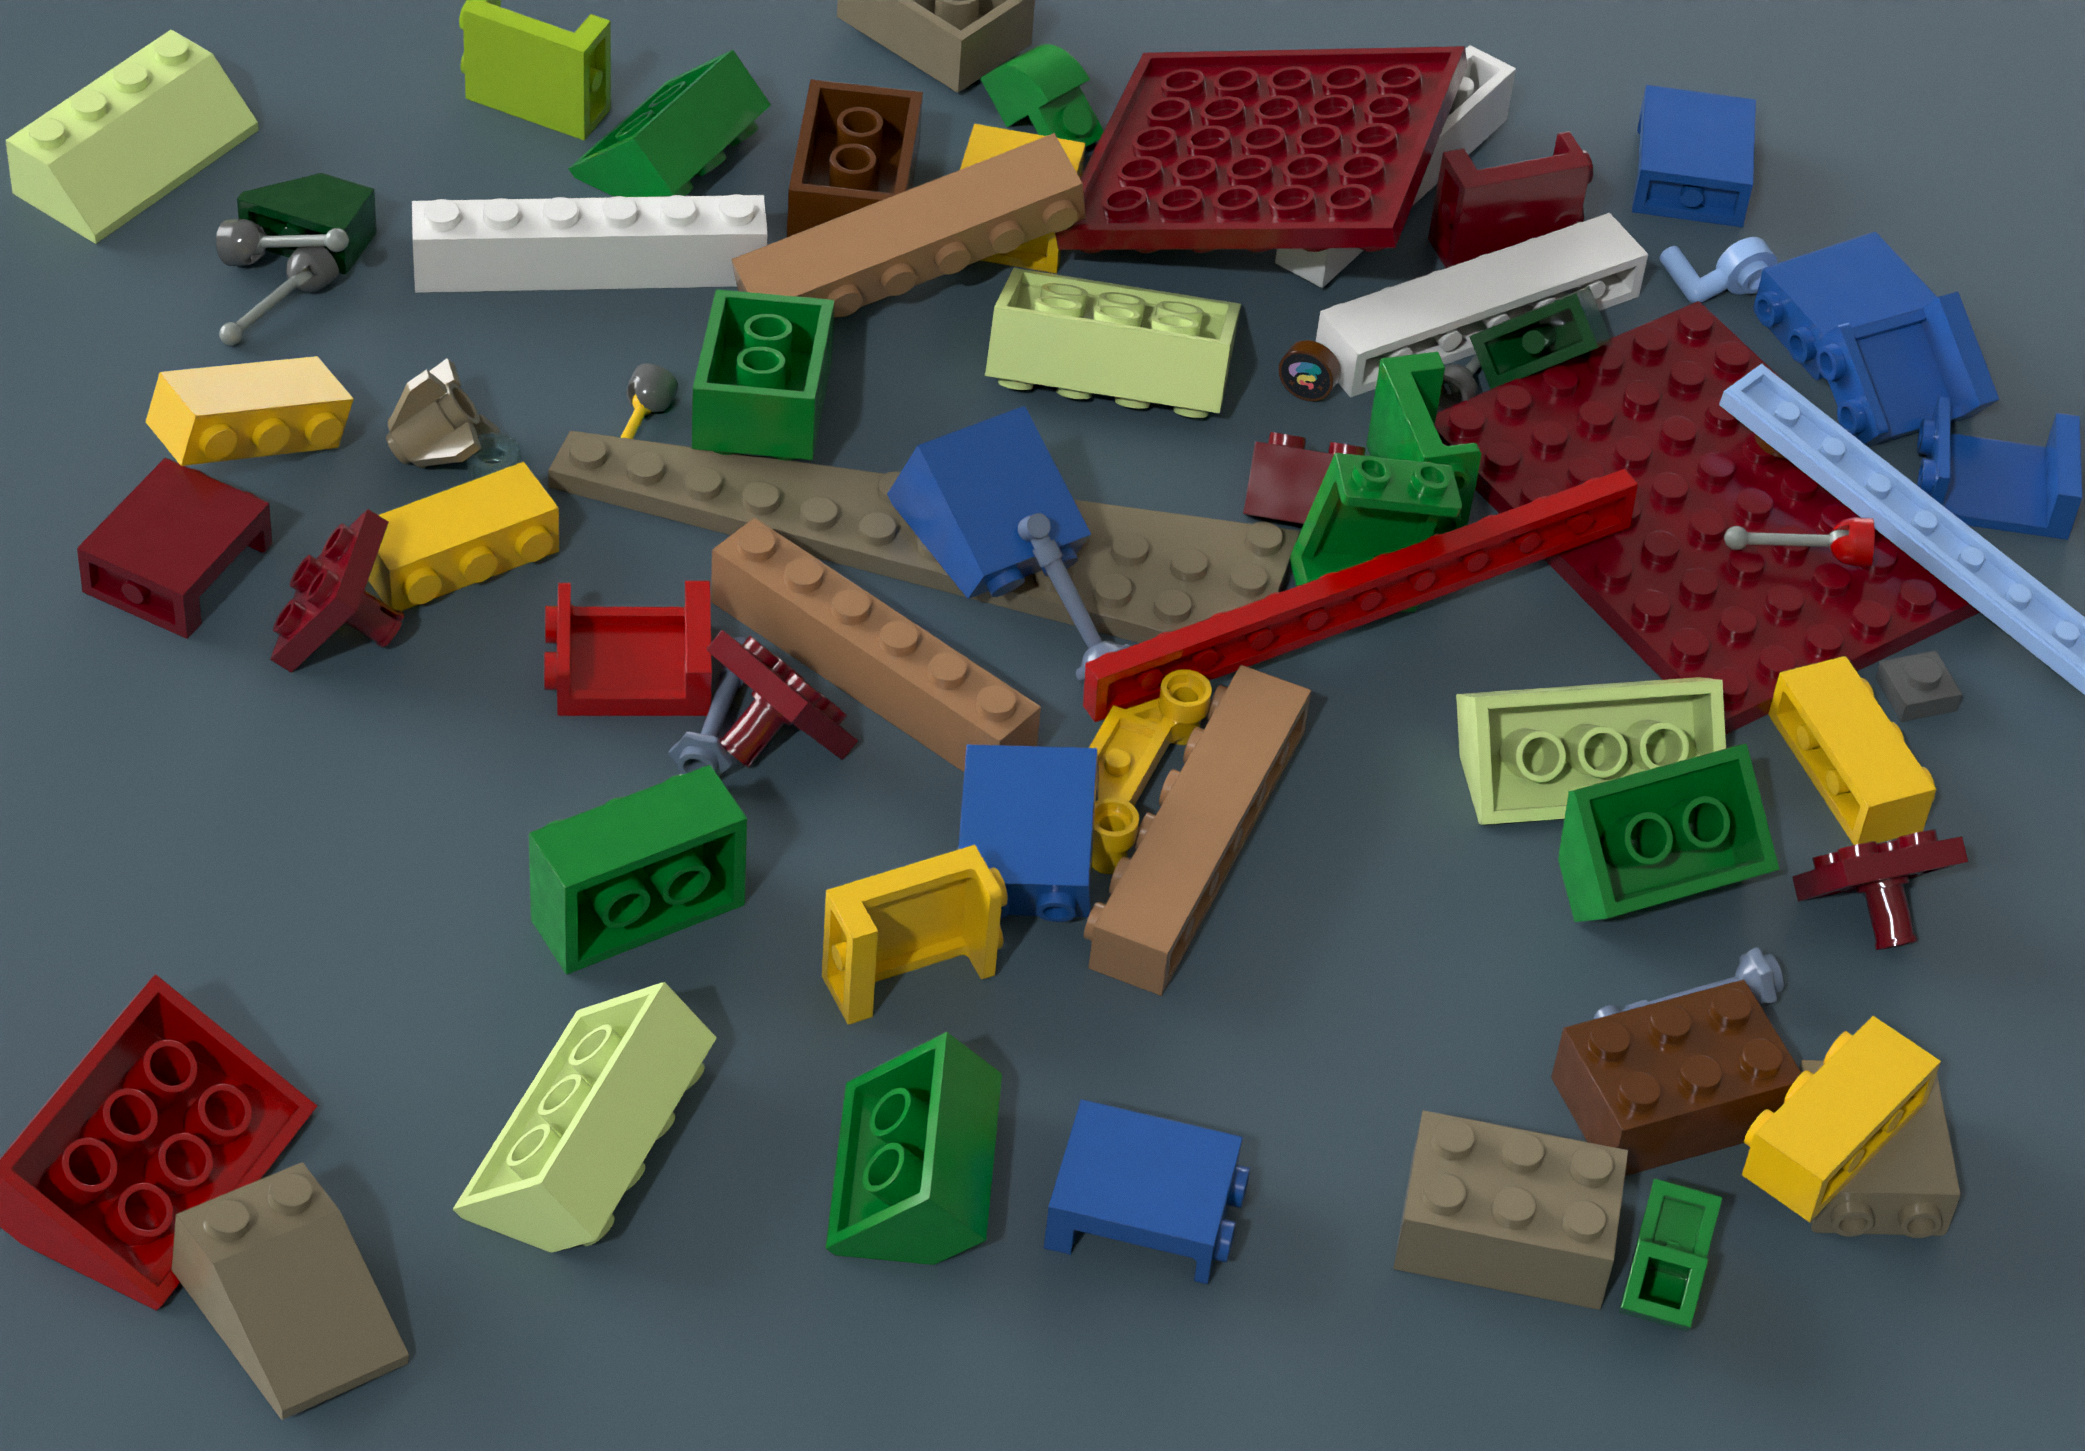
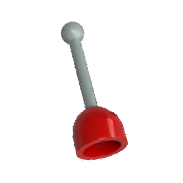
(1849, 540)

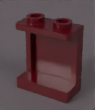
(1506, 203)
(171, 545)

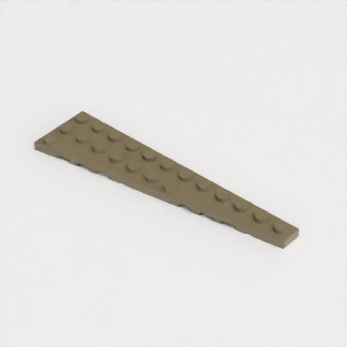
(1134, 573)

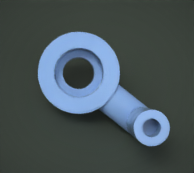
(1736, 270)

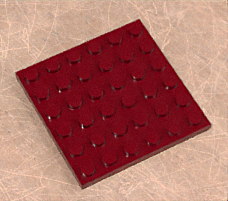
(1267, 150)

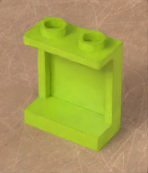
(536, 67)

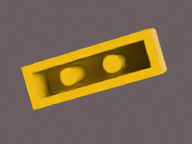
(248, 410)
(464, 537)
(1852, 751)
(1838, 1117)

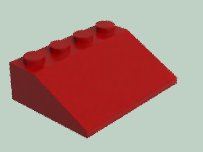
(139, 1132)

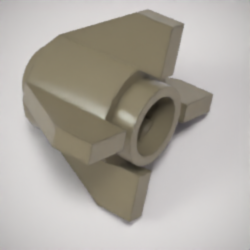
(436, 420)

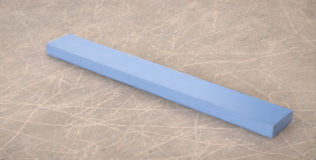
(1912, 520)

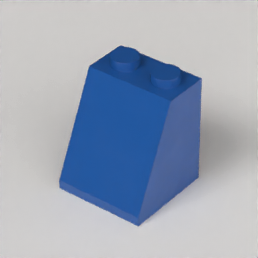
(972, 492)

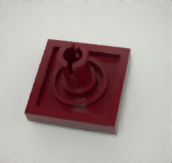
(334, 593)
(779, 699)
(1880, 874)

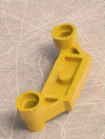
(1129, 752)

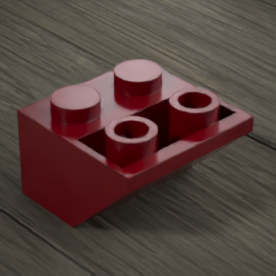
(1288, 477)

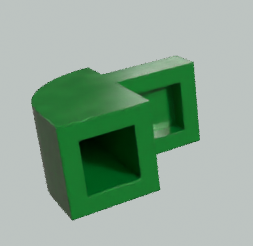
(1048, 90)
(1670, 1255)

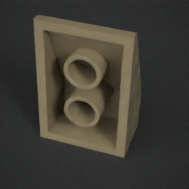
(287, 1290)

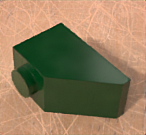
(313, 208)
(1540, 338)

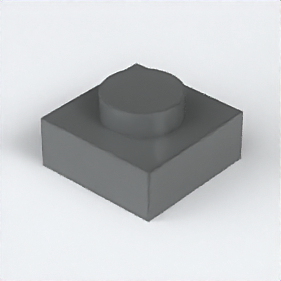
(1918, 686)

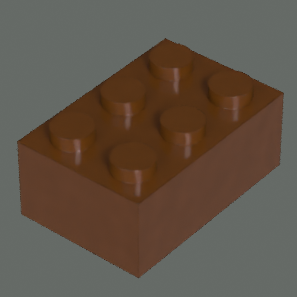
(852, 150)
(1674, 1075)

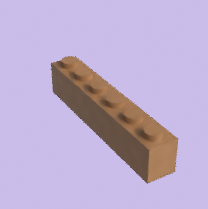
(922, 231)
(866, 647)
(1197, 831)

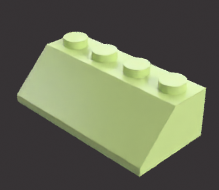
(129, 137)
(1540, 743)
(589, 1121)

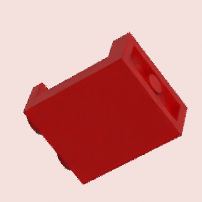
(630, 657)

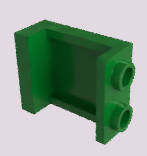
(1405, 425)
(1371, 510)

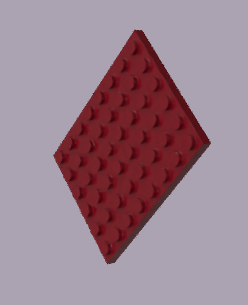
(1670, 577)

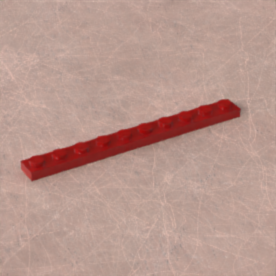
(1362, 592)

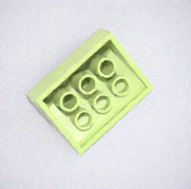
(1112, 342)

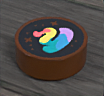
(1309, 370)

